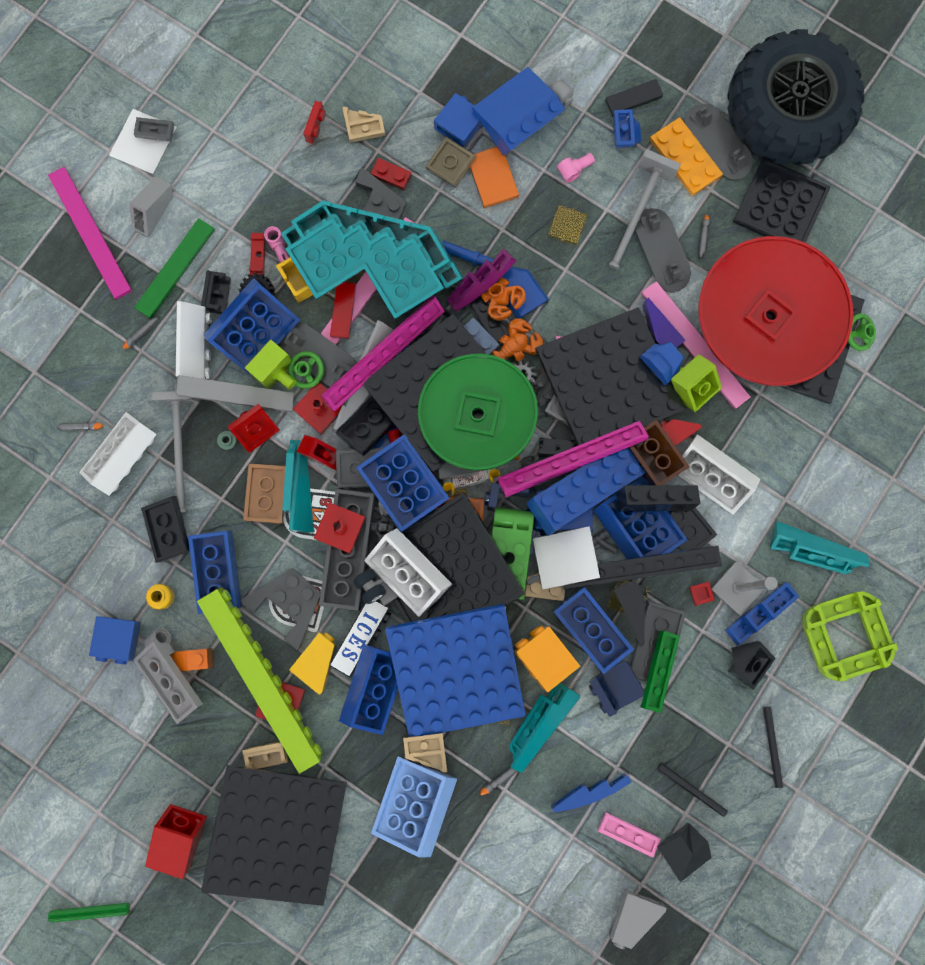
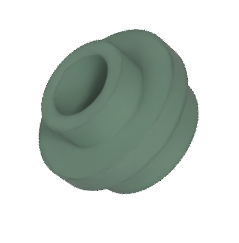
(226, 446)

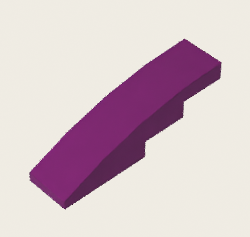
(476, 284)

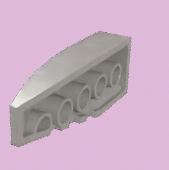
(362, 395)

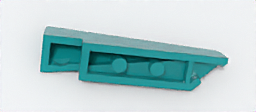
(297, 491)
(816, 550)
(540, 724)

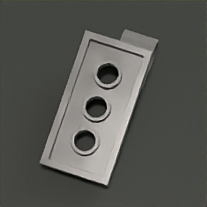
(158, 651)

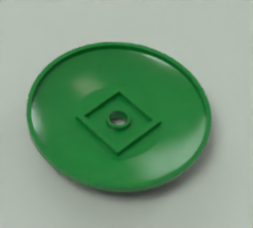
(474, 384)

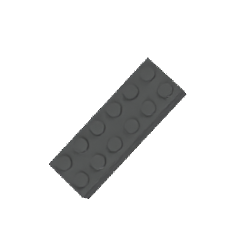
(343, 567)

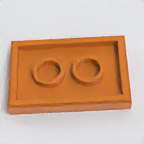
(493, 178)

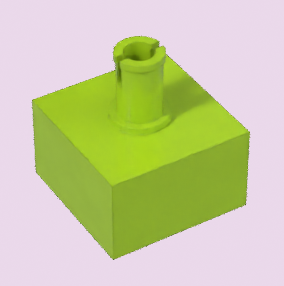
(271, 366)
(697, 382)

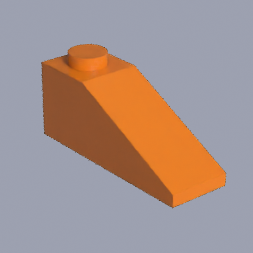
(193, 659)

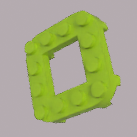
(869, 609)

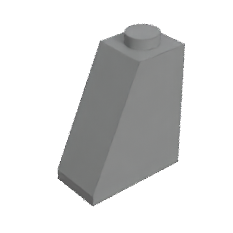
(150, 205)
(634, 918)

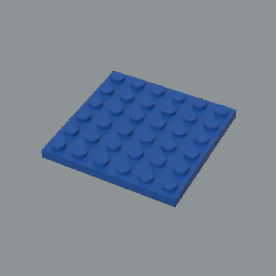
(456, 671)

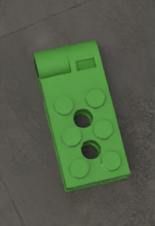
(513, 534)

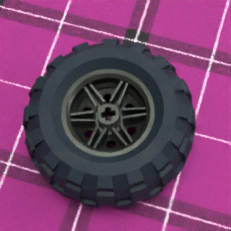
(808, 77)

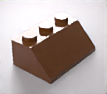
(658, 456)

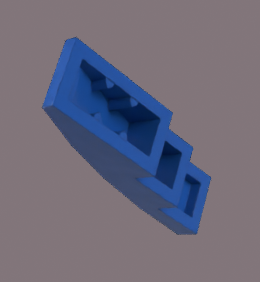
(762, 613)
(582, 796)

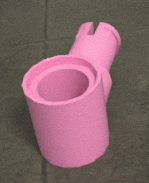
(571, 169)
(276, 245)

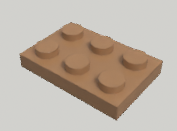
(264, 494)

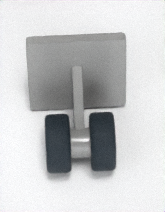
(374, 588)

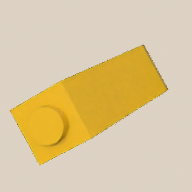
(314, 662)

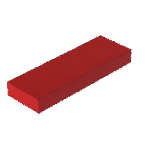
(343, 310)

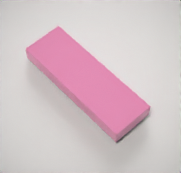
(629, 834)

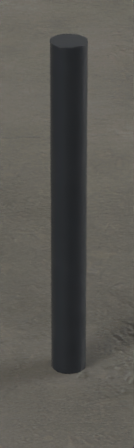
(773, 747)
(692, 790)

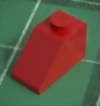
(679, 430)
(318, 451)

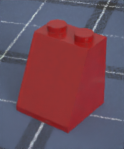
(175, 841)

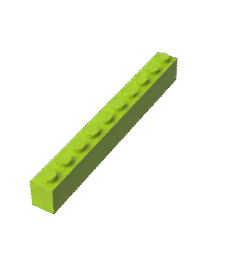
(260, 679)

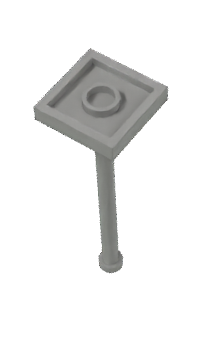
(659, 167)
(175, 402)
(740, 588)

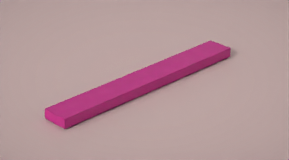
(90, 233)
(383, 353)
(572, 458)

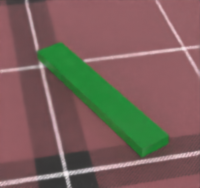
(174, 268)

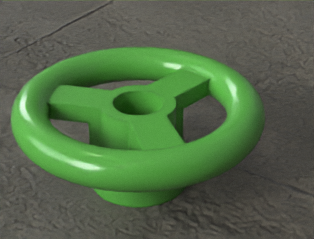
(864, 331)
(298, 368)

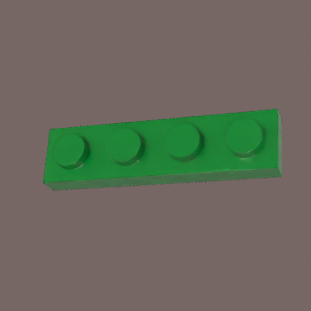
(660, 671)

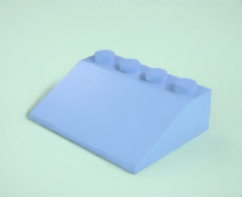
(414, 807)

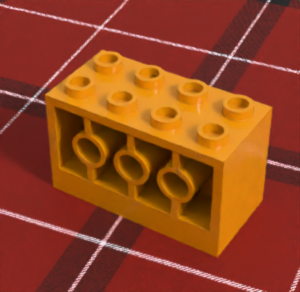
(545, 657)

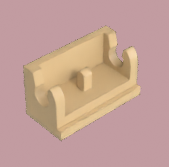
(265, 755)

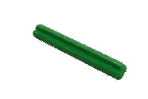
(89, 912)

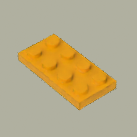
(680, 145)

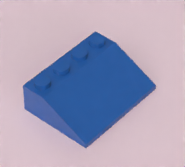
(517, 110)
(250, 324)
(402, 483)
(640, 531)

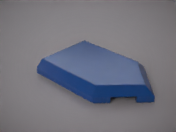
(534, 294)

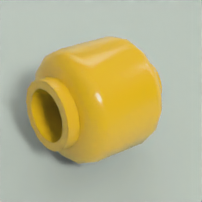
(160, 590)

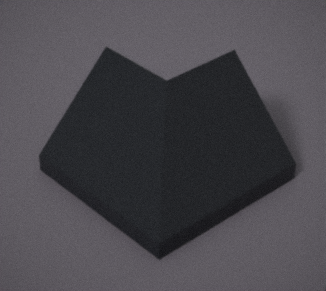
(750, 663)
(685, 851)

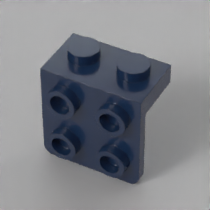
(492, 496)
(616, 688)

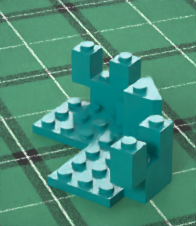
(398, 255)

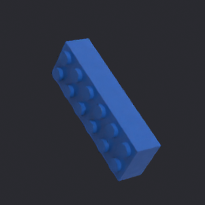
(584, 490)

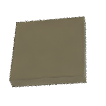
(450, 162)

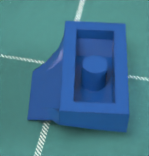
(625, 129)
(663, 361)

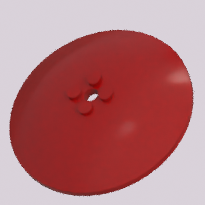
(795, 284)

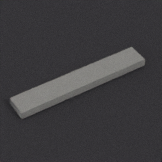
(234, 393)

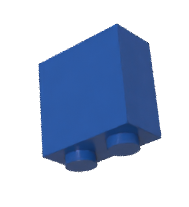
(458, 120)
(114, 639)

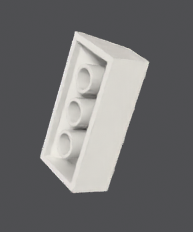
(191, 345)
(117, 454)
(718, 475)
(407, 572)

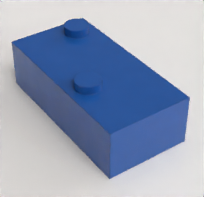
(214, 565)
(593, 630)
(370, 691)

